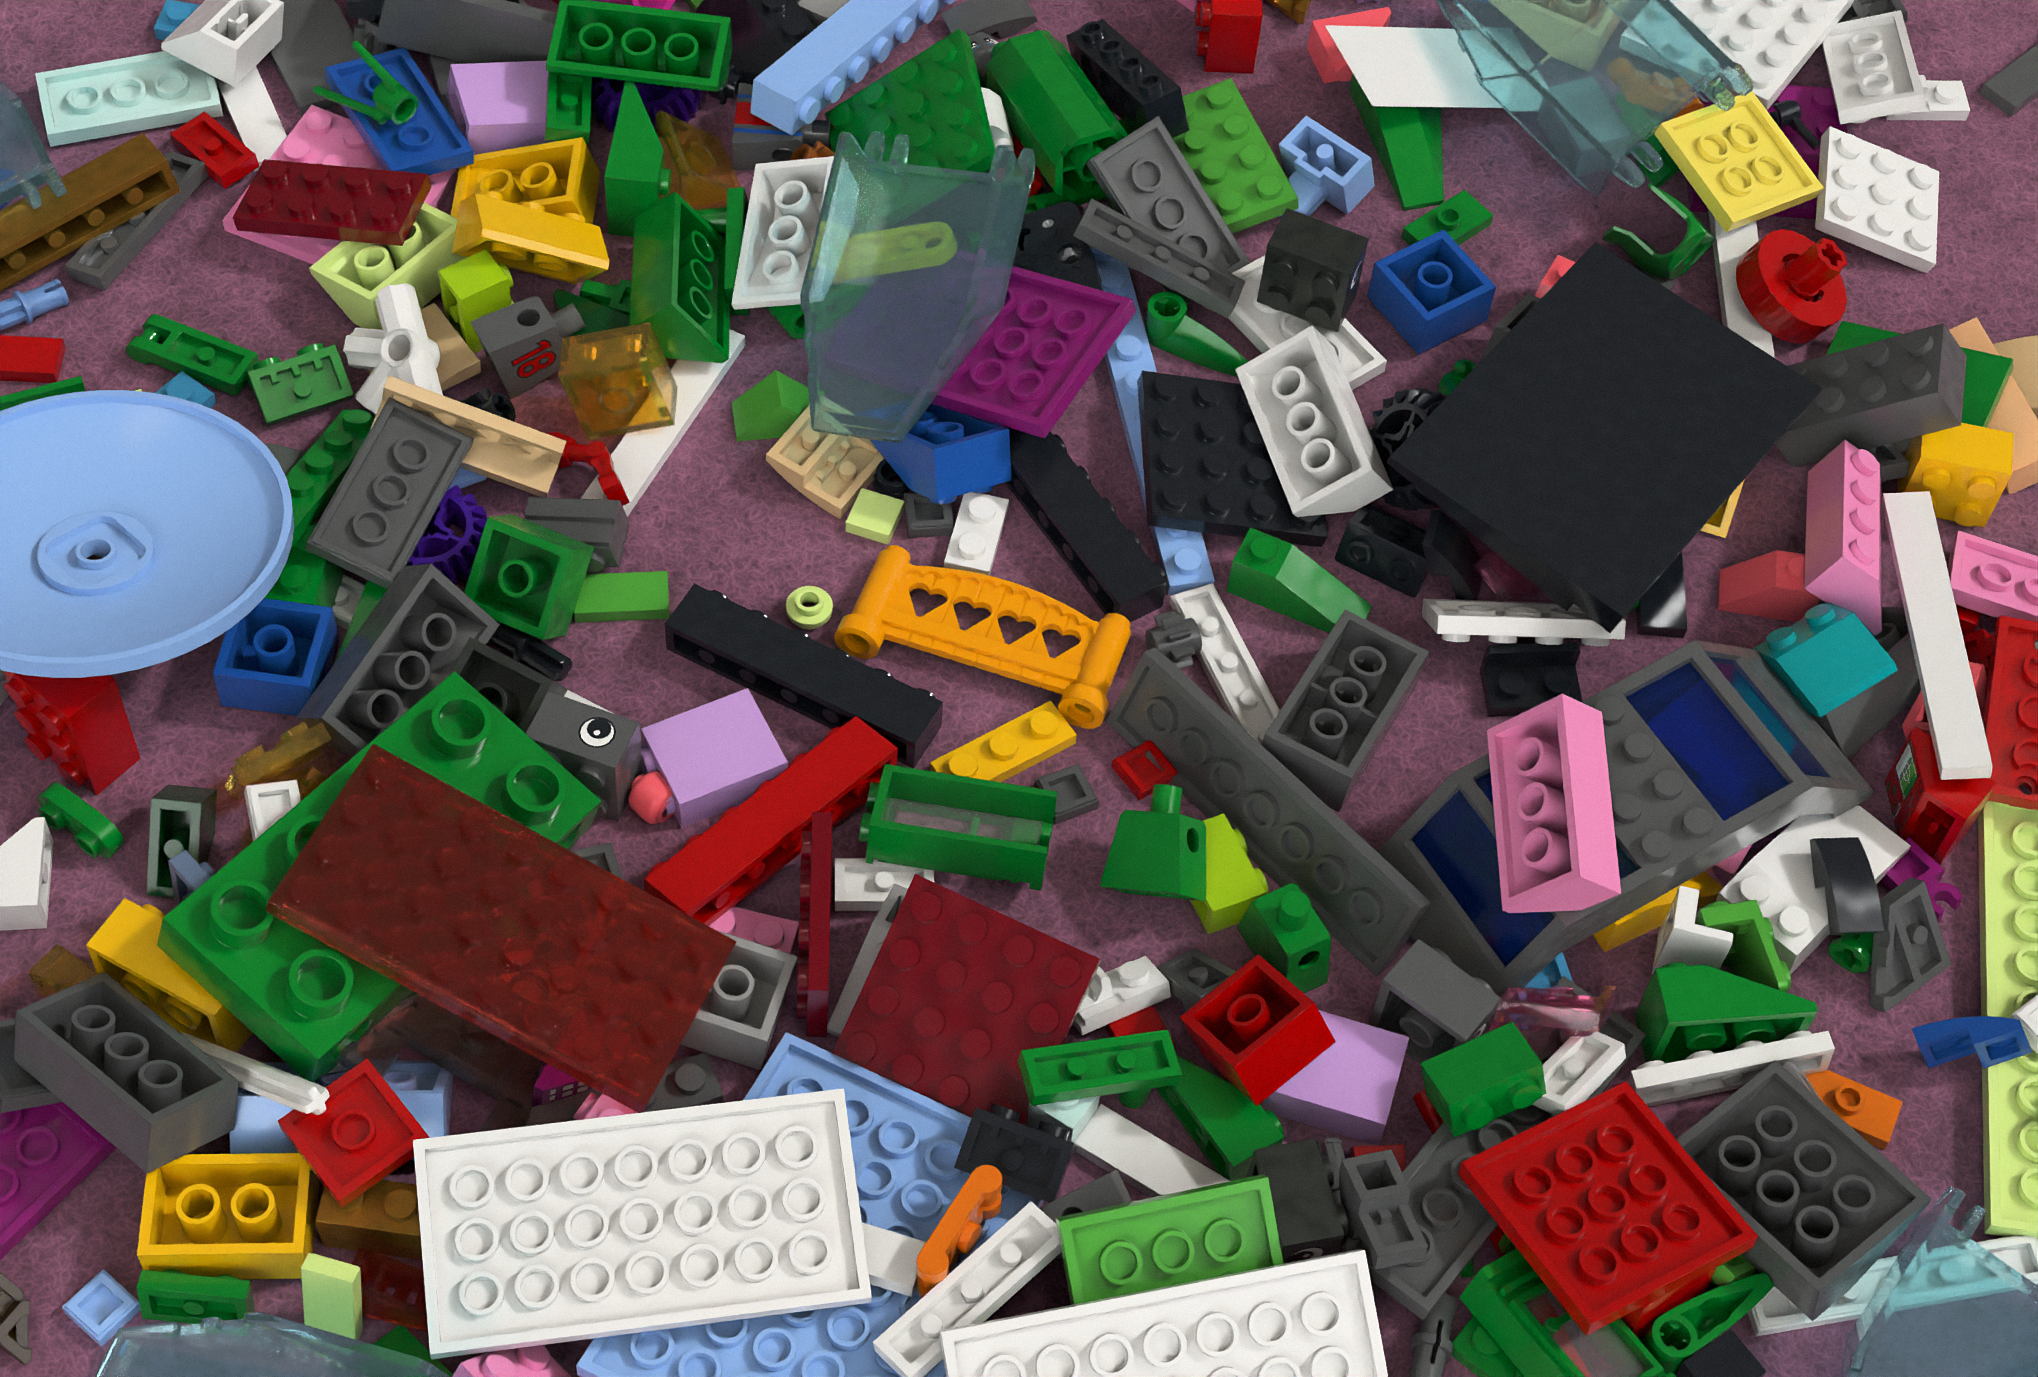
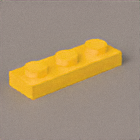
(1010, 747)

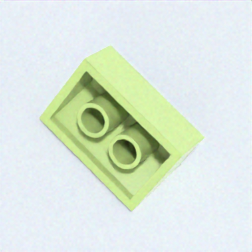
(359, 269)

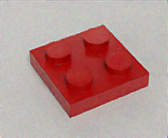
(358, 1136)

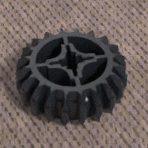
(1392, 426)

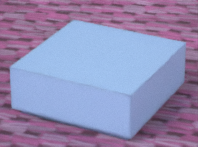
(102, 1307)

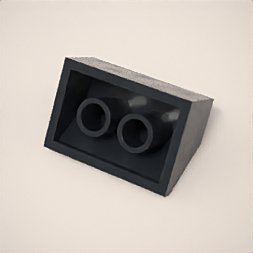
(759, 31)

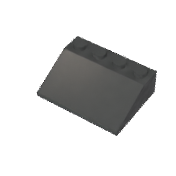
(1804, 1186)

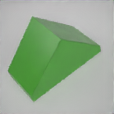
(769, 407)

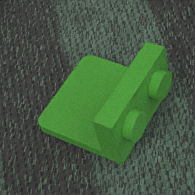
(1752, 945)

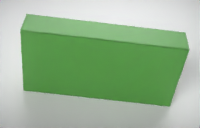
(623, 597)

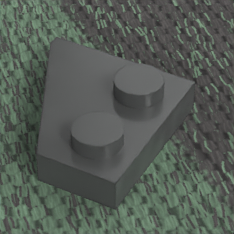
(1908, 949)

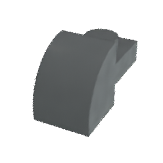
(1378, 1209)

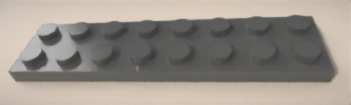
(1281, 819)
(1442, 1203)

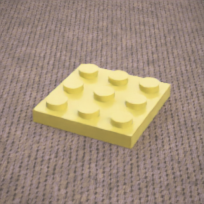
(1738, 161)

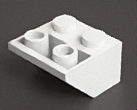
(227, 36)

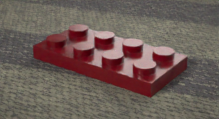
(332, 202)
(815, 925)

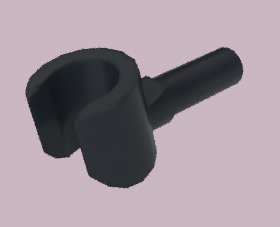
(1789, 114)

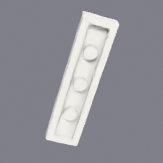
(1714, 1073)
(971, 1291)

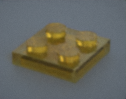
(294, 750)

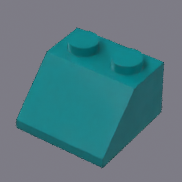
(1826, 658)

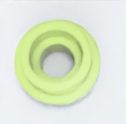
(809, 617)

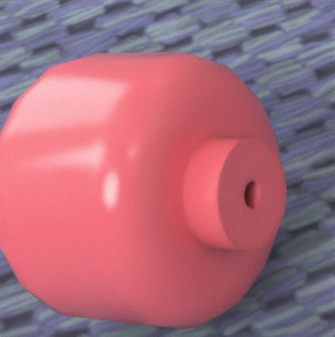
(649, 797)

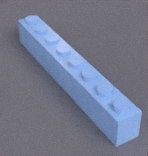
(835, 58)

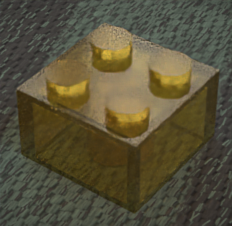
(618, 381)

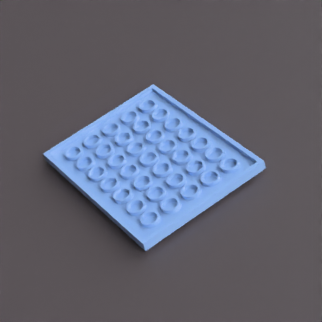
(904, 1184)

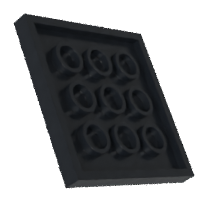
(1211, 464)

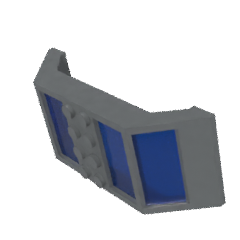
(1699, 766)

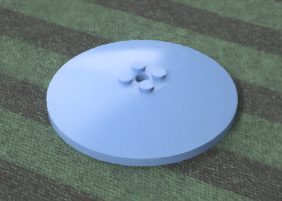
(170, 498)

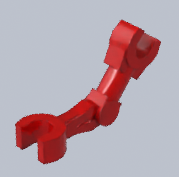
(599, 458)

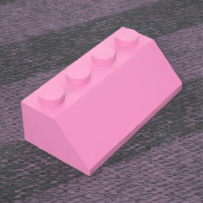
(1846, 533)
(1553, 809)

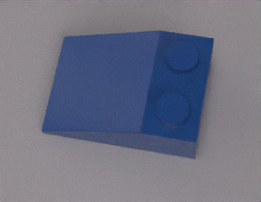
(950, 455)

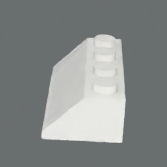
(1313, 427)

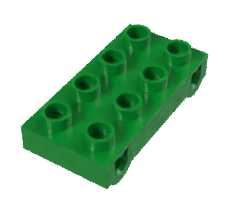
(299, 990)

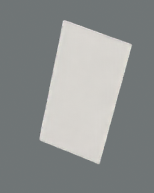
(1411, 67)

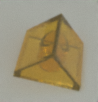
(697, 162)

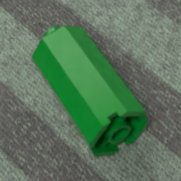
(1053, 111)

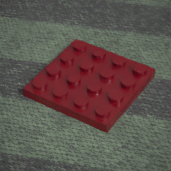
(961, 1000)

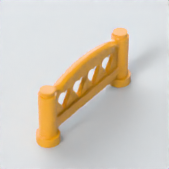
(1078, 674)

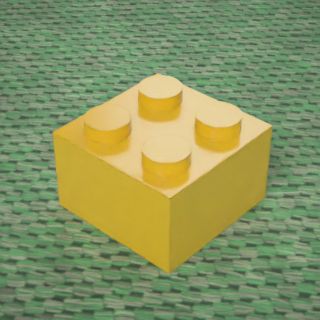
(1962, 470)

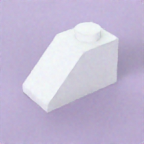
(26, 877)

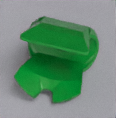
(1674, 263)

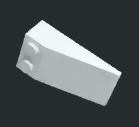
(779, 231)
(1784, 879)

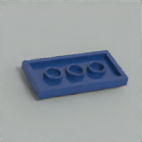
(424, 143)

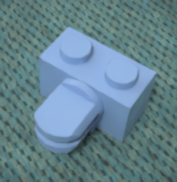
(1324, 168)

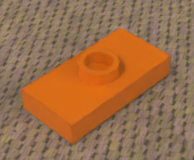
(1861, 1107)

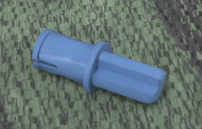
(32, 304)

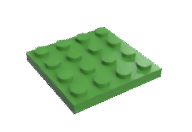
(1232, 158)
(1170, 1239)

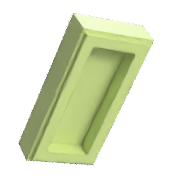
(332, 1295)

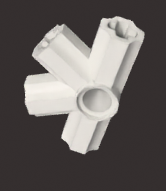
(395, 351)

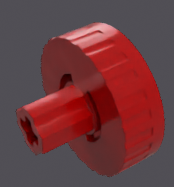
(1783, 272)

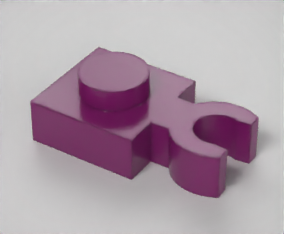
(1921, 866)

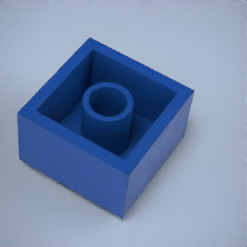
(1431, 291)
(276, 657)

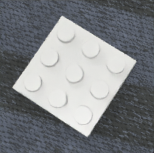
(1878, 200)

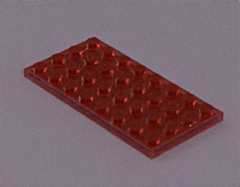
(503, 927)

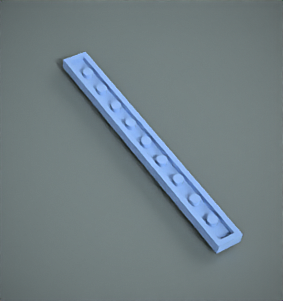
(1180, 552)

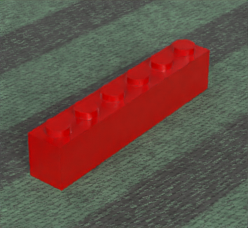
(767, 828)

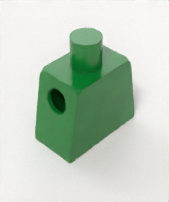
(1158, 851)
(1287, 932)

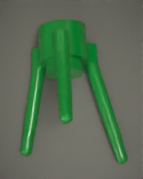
(390, 97)

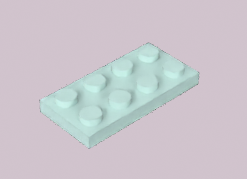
(124, 97)

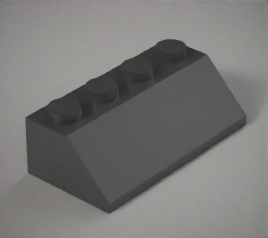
(396, 657)
(1872, 709)

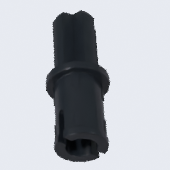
(532, 651)

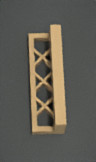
(499, 447)

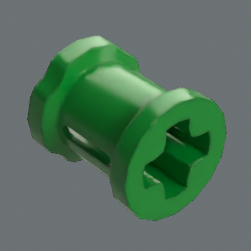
(1852, 944)

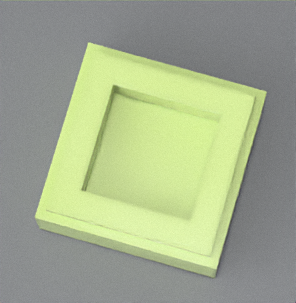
(874, 516)

